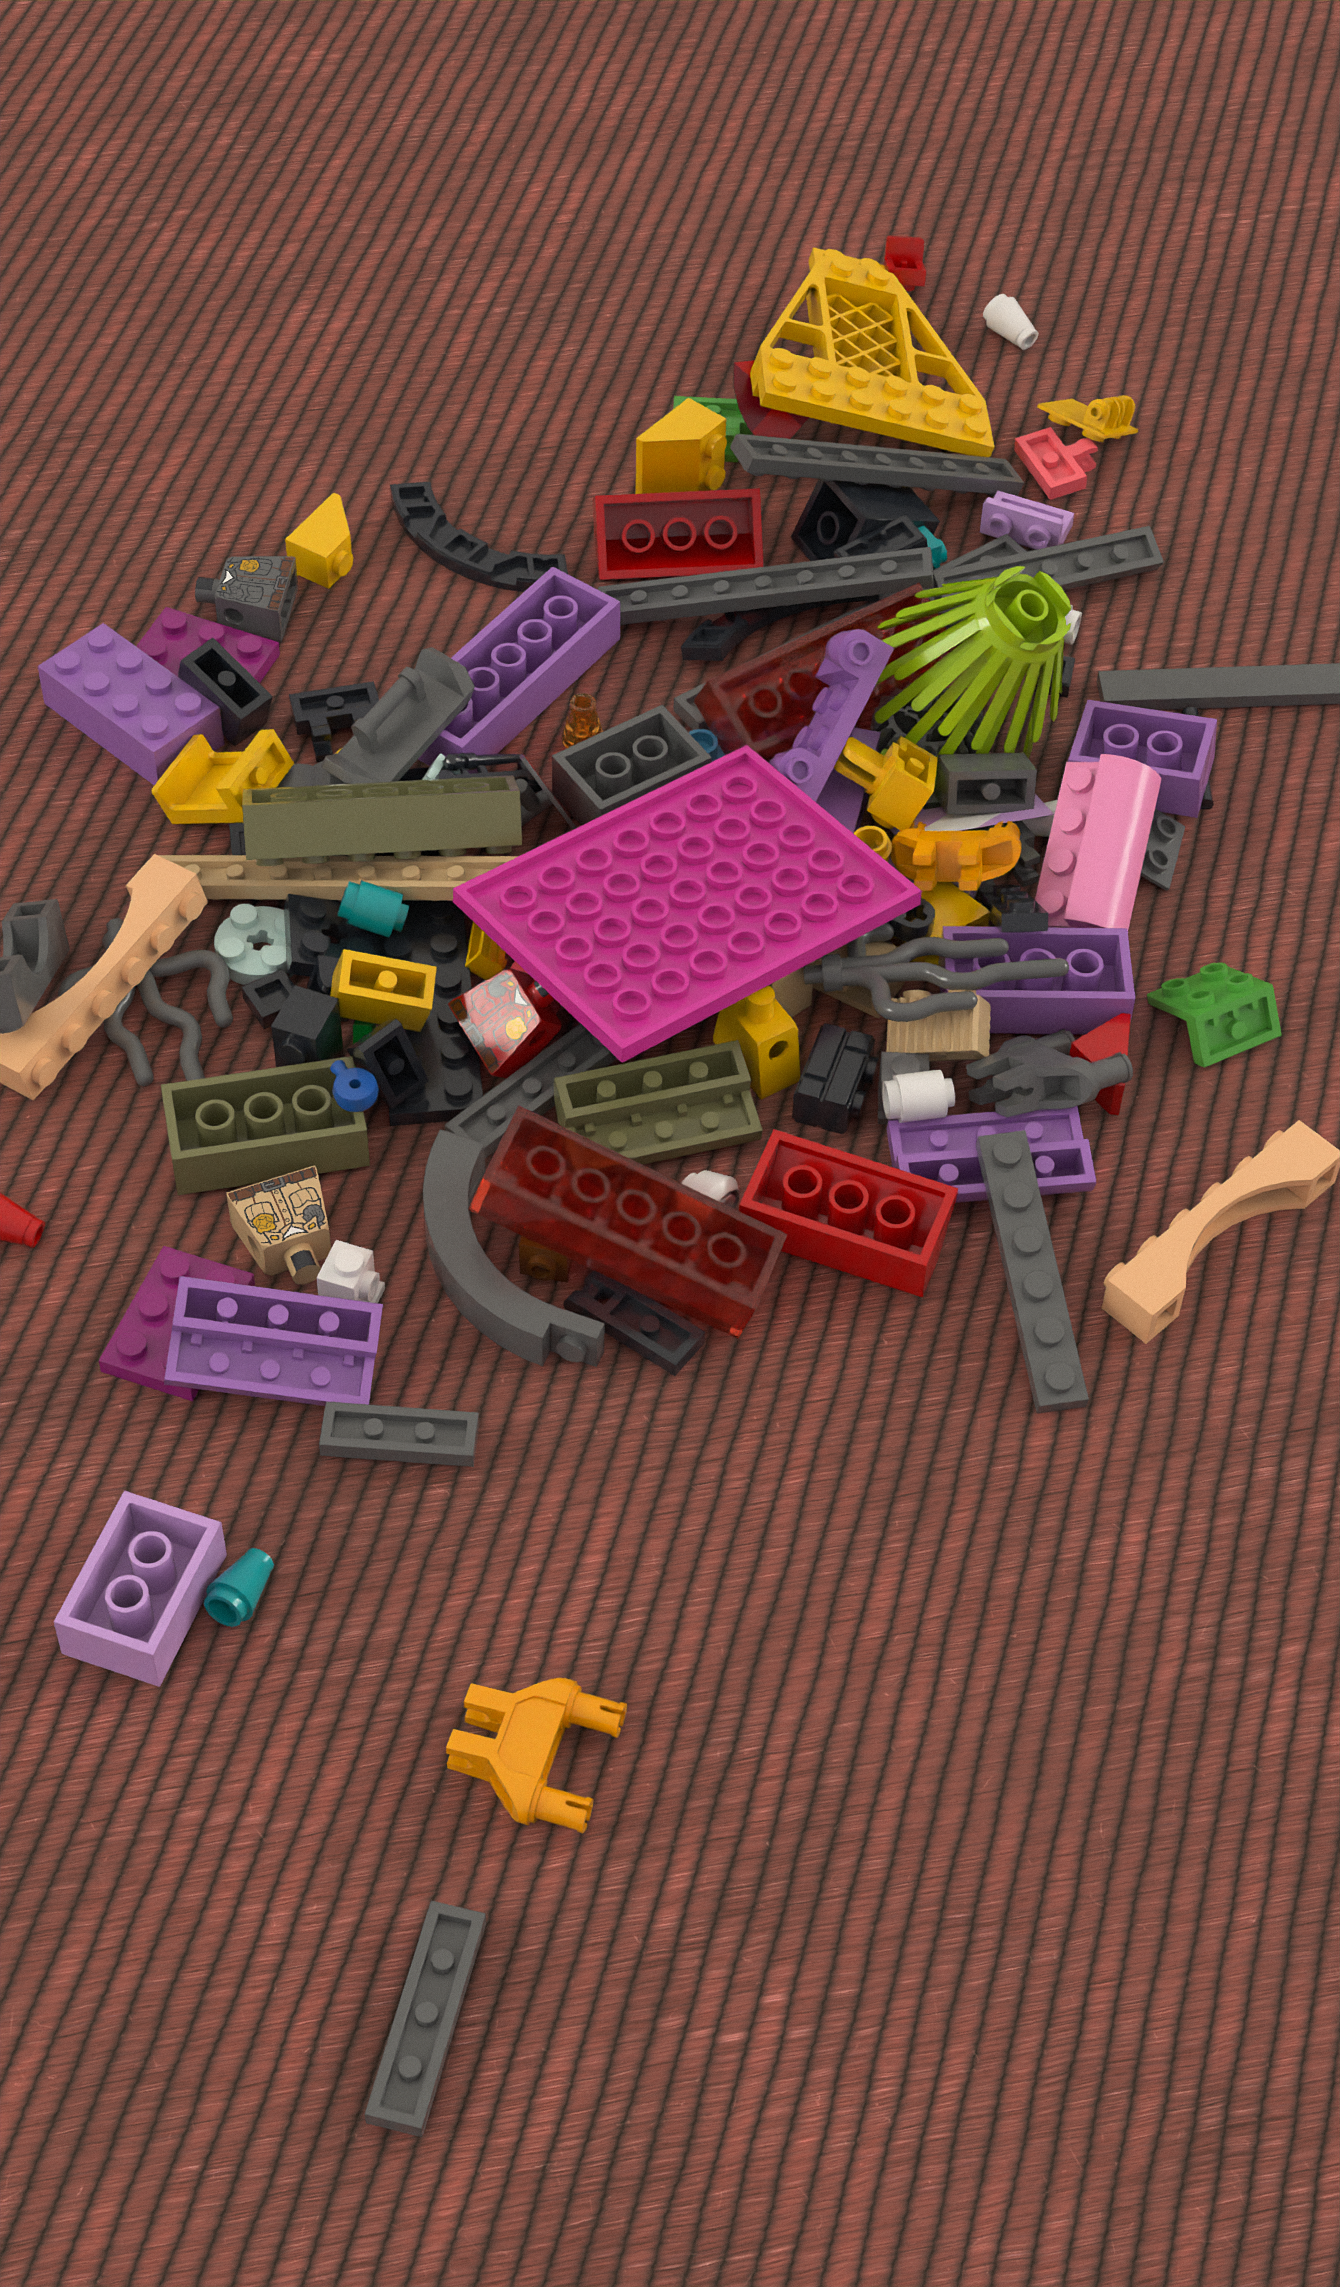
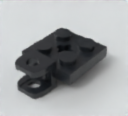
(307, 940)

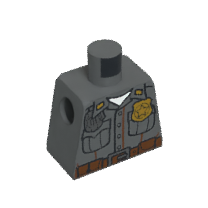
(253, 594)

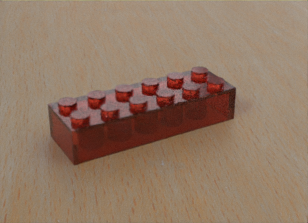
(774, 694)
(628, 1222)

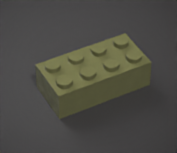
(260, 1126)

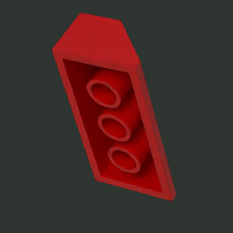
(677, 533)
(851, 1211)

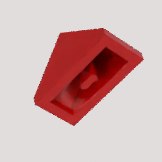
(1103, 1043)

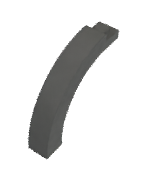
(474, 1283)

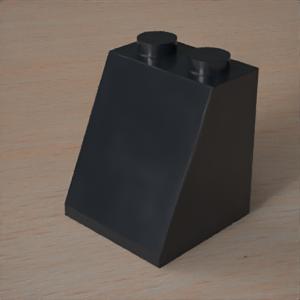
(846, 511)

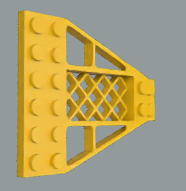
(867, 362)

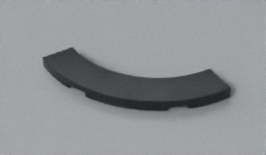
(459, 550)
(717, 638)

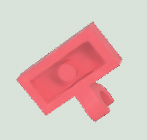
(1053, 465)

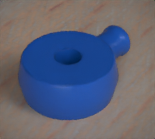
(353, 1087)

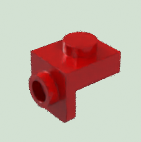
(905, 260)

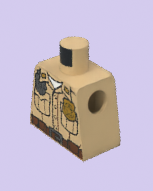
(283, 1223)

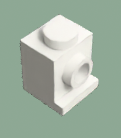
(350, 1274)

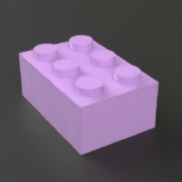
(140, 1588)

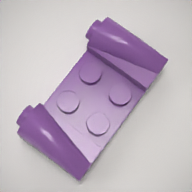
(852, 670)

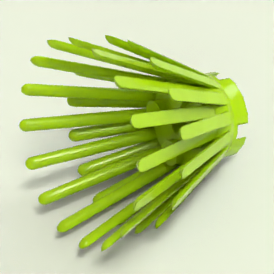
(1009, 631)

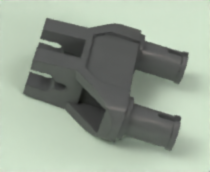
(1043, 1075)

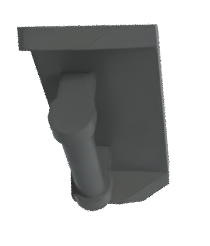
(403, 721)

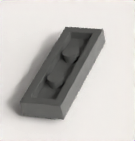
(399, 1434)

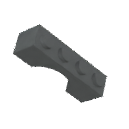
(32, 954)

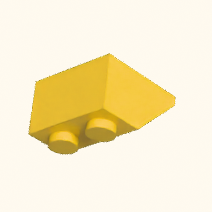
(682, 451)

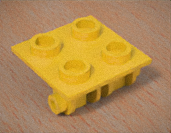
(1099, 419)

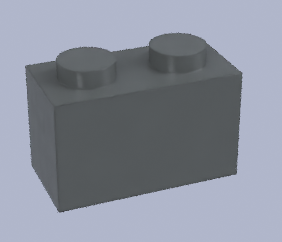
(985, 783)

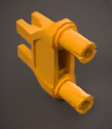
(955, 855)
(526, 1743)

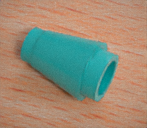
(237, 1590)

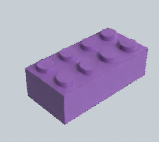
(127, 701)
(1082, 1000)

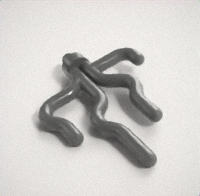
(878, 970)
(162, 1011)

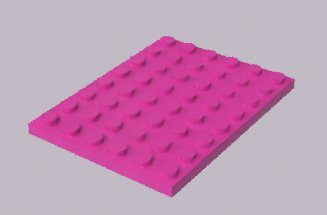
(685, 901)

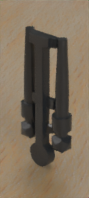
(471, 761)

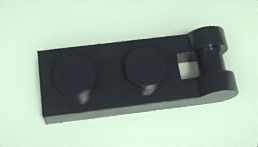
(637, 1321)

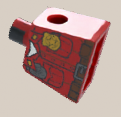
(507, 1020)

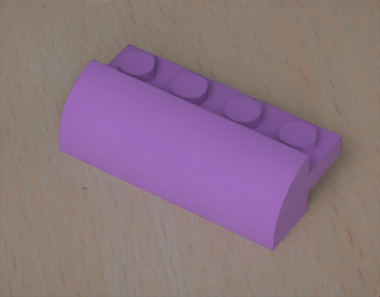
(948, 1154)
(272, 1343)

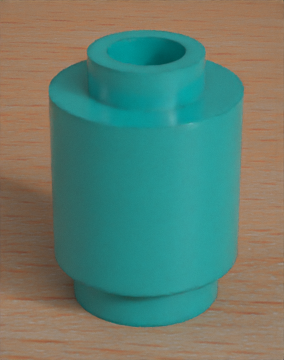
(373, 908)

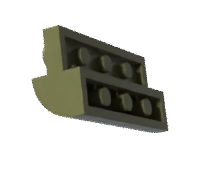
(663, 1104)

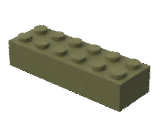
(381, 819)

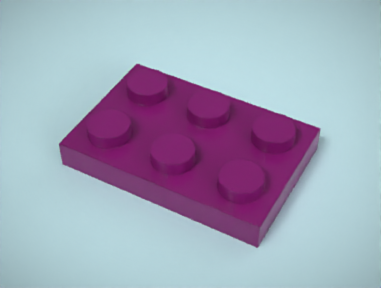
(179, 634)
(143, 1336)

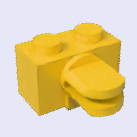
(895, 781)

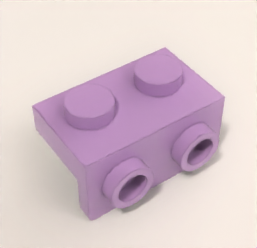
(1025, 521)

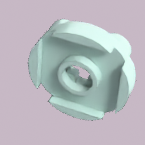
(243, 929)

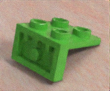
(1222, 1011)

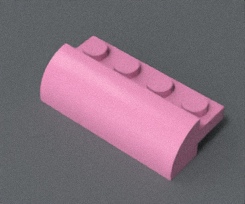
(1098, 843)

